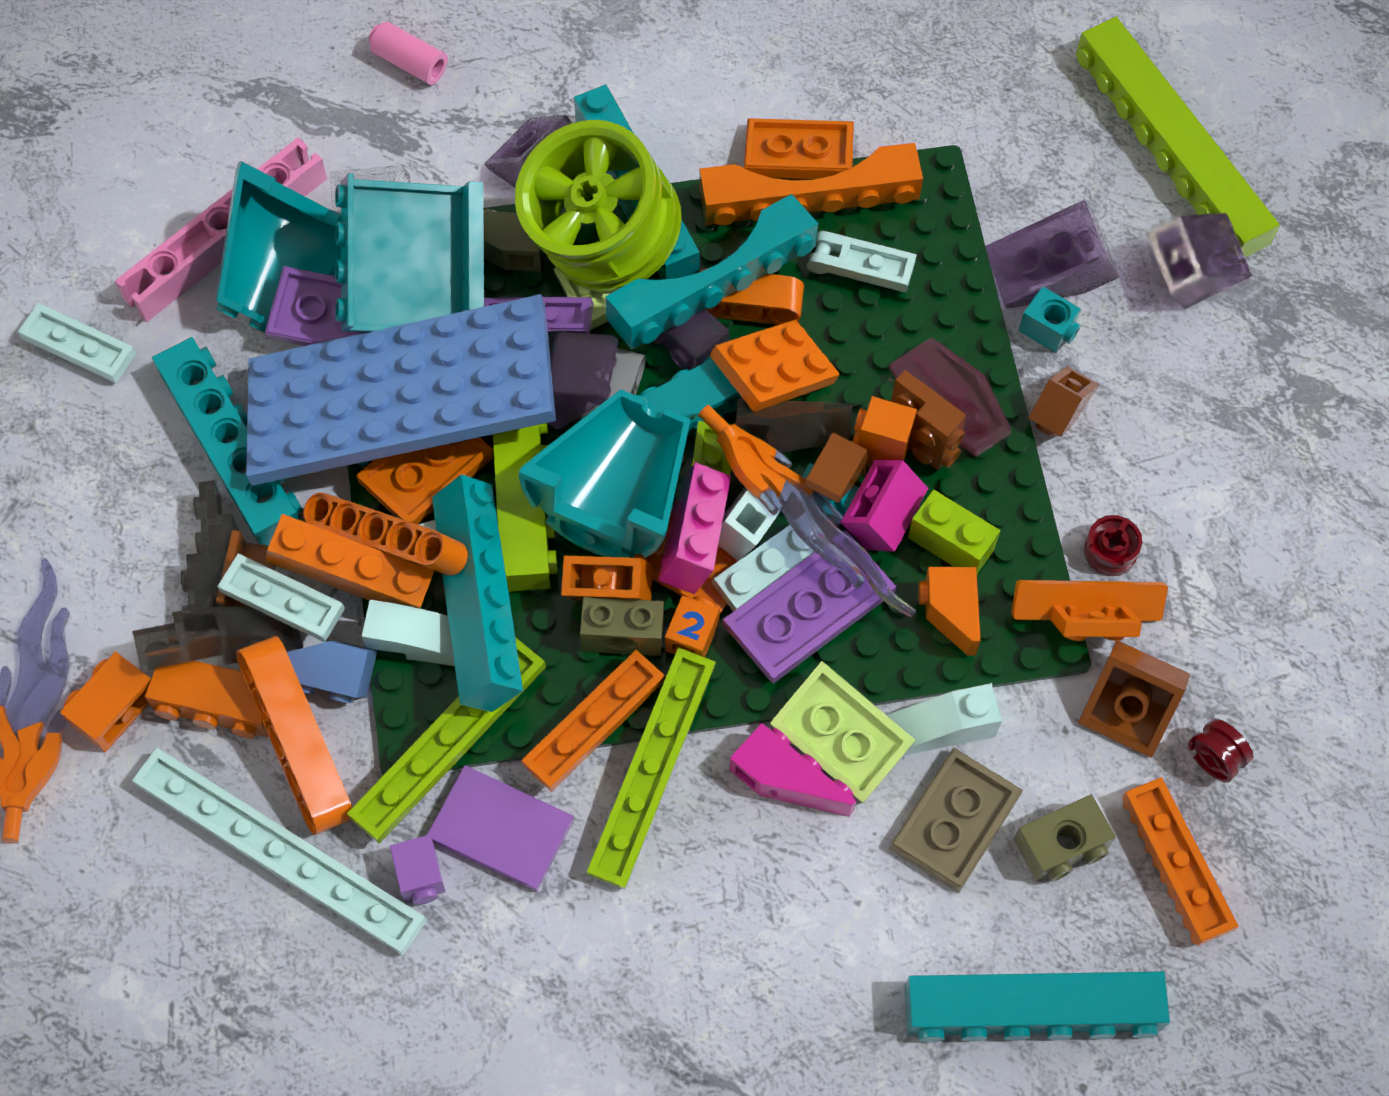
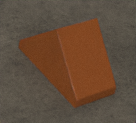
(837, 468)

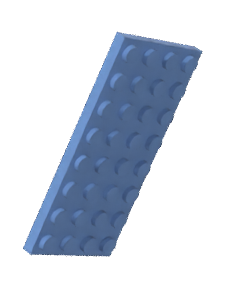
(399, 390)

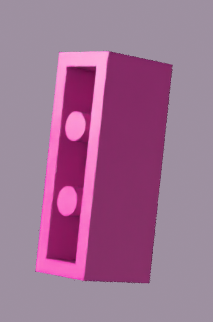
(694, 528)

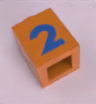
(692, 626)

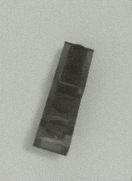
(212, 544)
(207, 634)

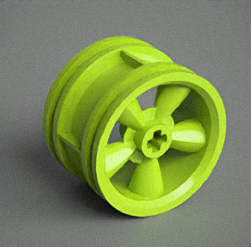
(571, 172)

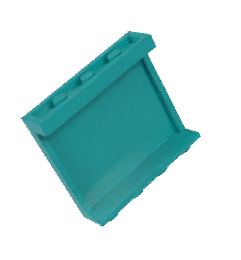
(407, 252)

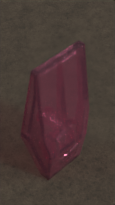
(960, 386)

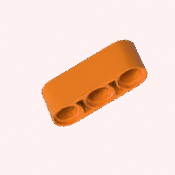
(767, 300)

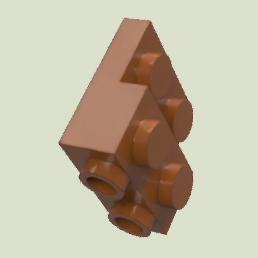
(936, 425)

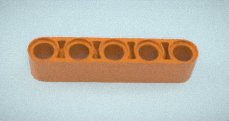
(386, 533)
(294, 734)

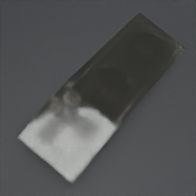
(795, 423)

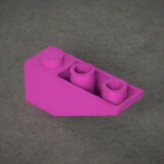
(782, 774)

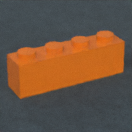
(347, 564)

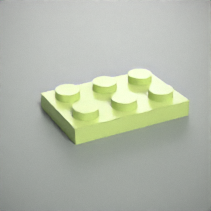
(843, 731)

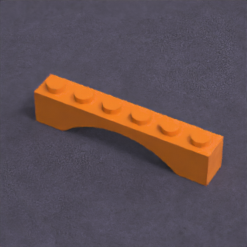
(738, 194)

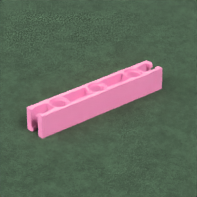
(200, 243)

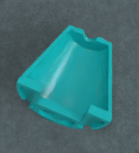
(264, 232)
(611, 477)

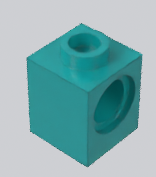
(1050, 306)

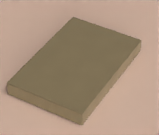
(956, 820)

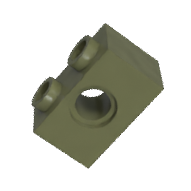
(622, 626)
(1081, 822)

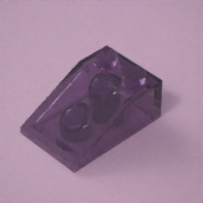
(1055, 253)

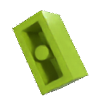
(953, 532)

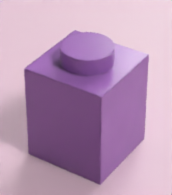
(418, 870)

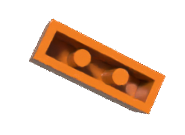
(207, 696)

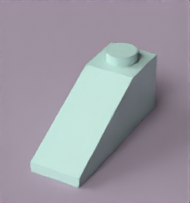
(951, 719)

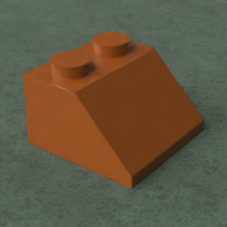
(1134, 698)

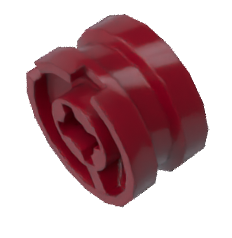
(1120, 558)
(1221, 750)

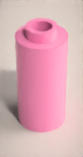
(408, 52)

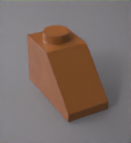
(1062, 401)

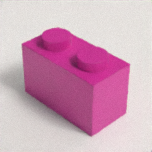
(884, 505)

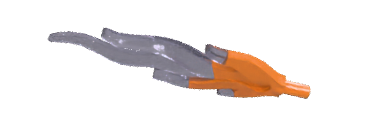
(809, 513)
(36, 695)

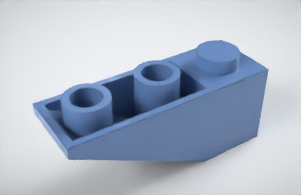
(334, 667)

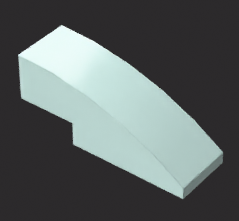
(408, 630)

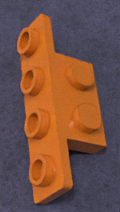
(1090, 607)

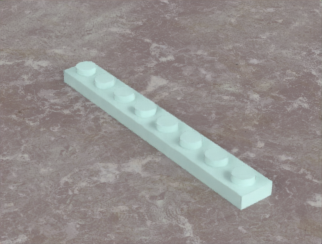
(280, 851)

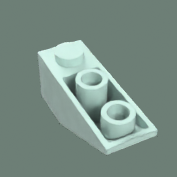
(744, 524)

